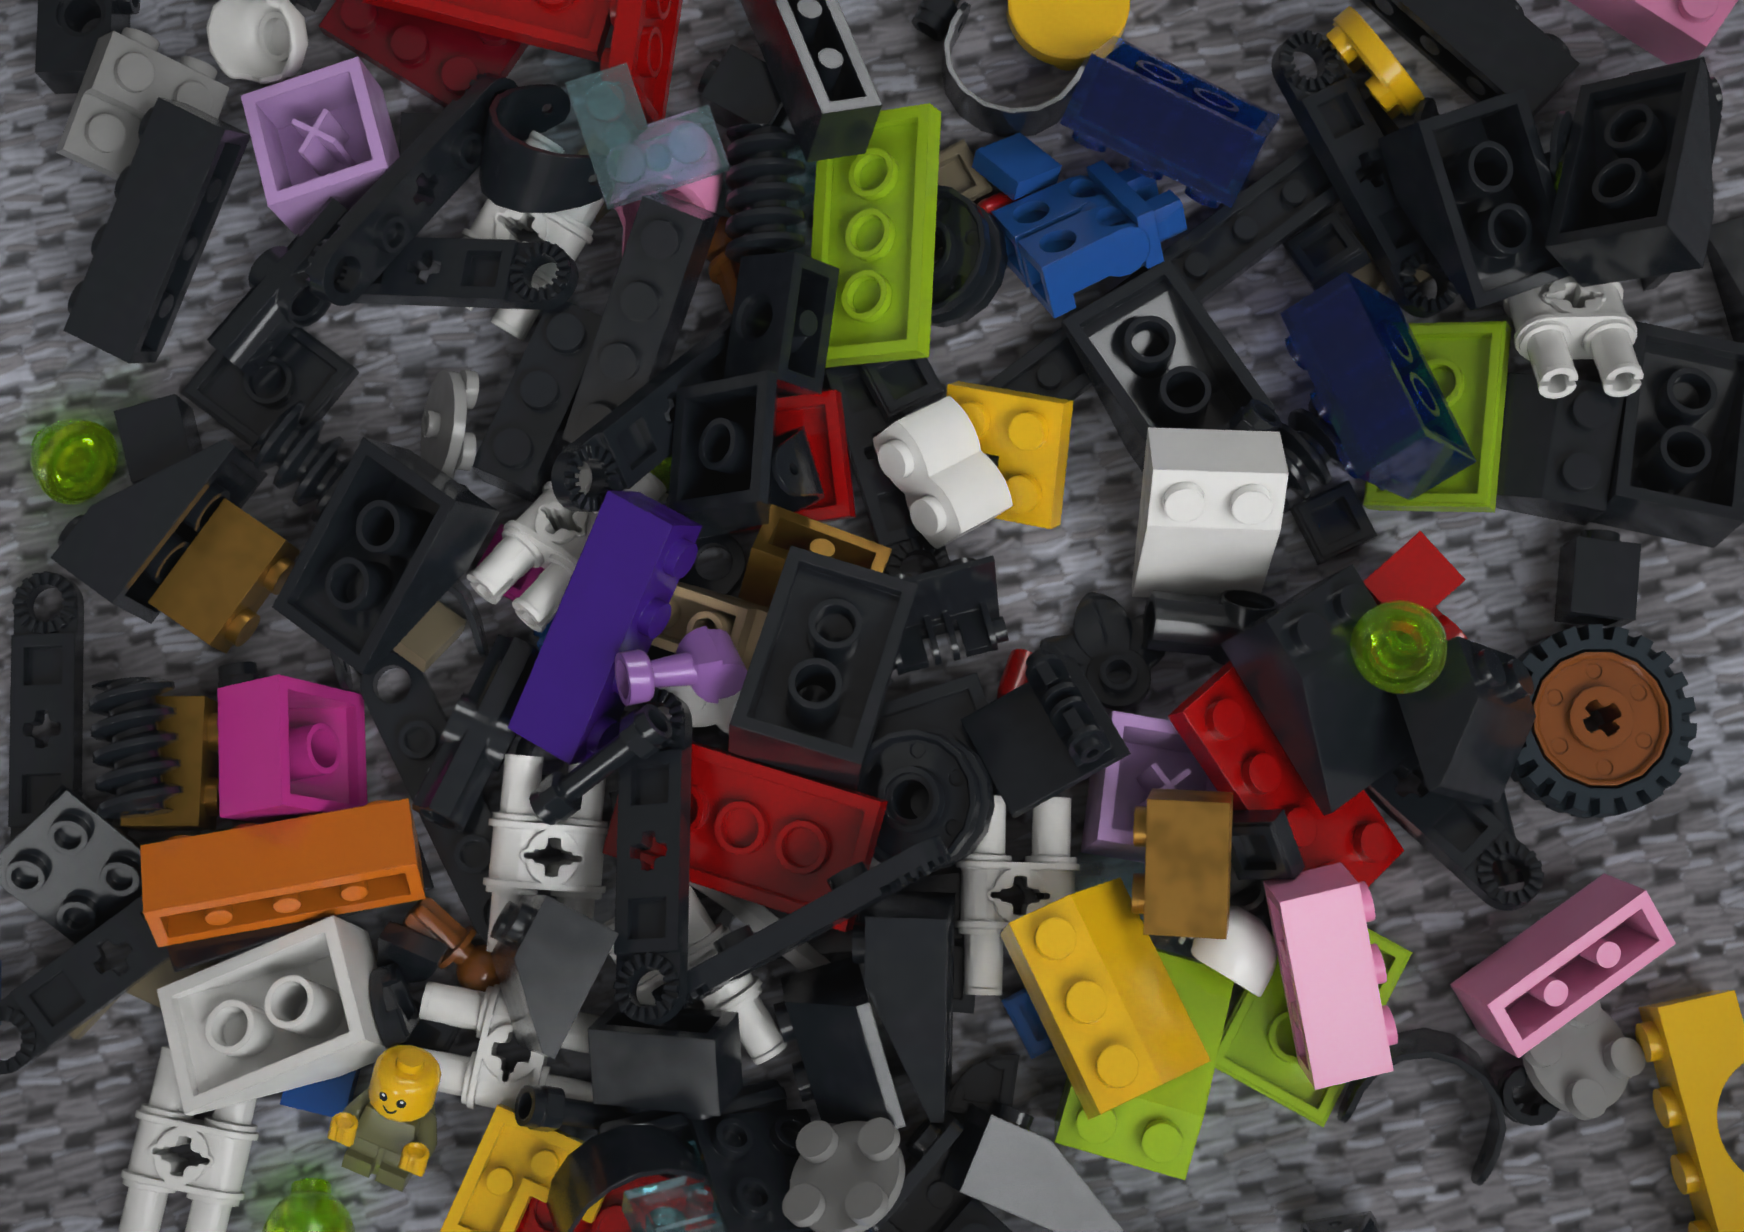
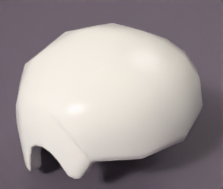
(257, 39)
(1245, 956)

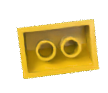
(1103, 996)

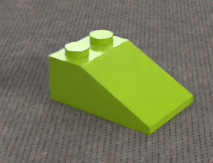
(1164, 1123)

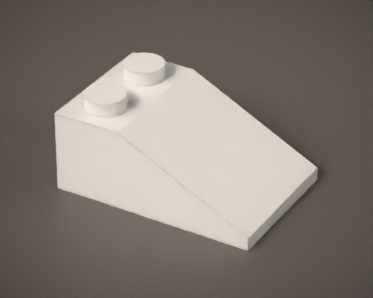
(1208, 510)
(273, 1017)

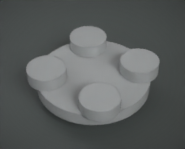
(444, 422)
(1584, 1064)
(845, 1175)

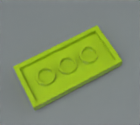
(879, 229)

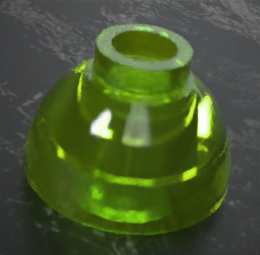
(73, 460)
(1399, 646)
(309, 1210)

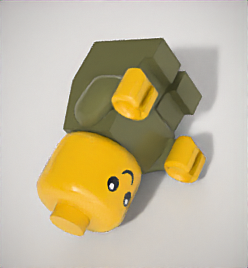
(394, 1121)

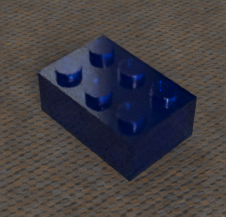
(1168, 122)
(1375, 388)

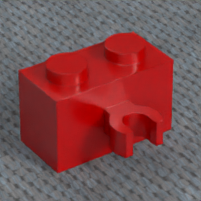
(1420, 576)

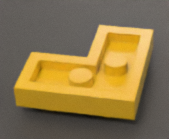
(1031, 443)
(506, 1173)

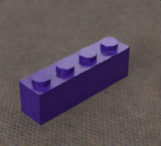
(609, 607)

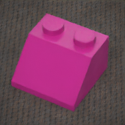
(289, 749)

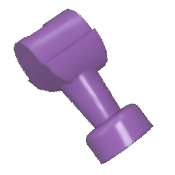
(703, 660)

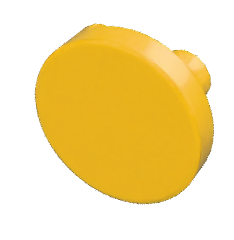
(1066, 29)
(1360, 47)

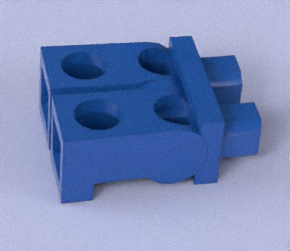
(1087, 232)

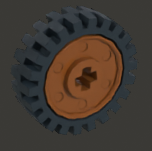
(1643, 730)

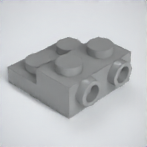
(120, 88)

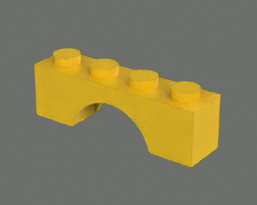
(1694, 1052)

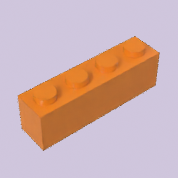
(281, 872)

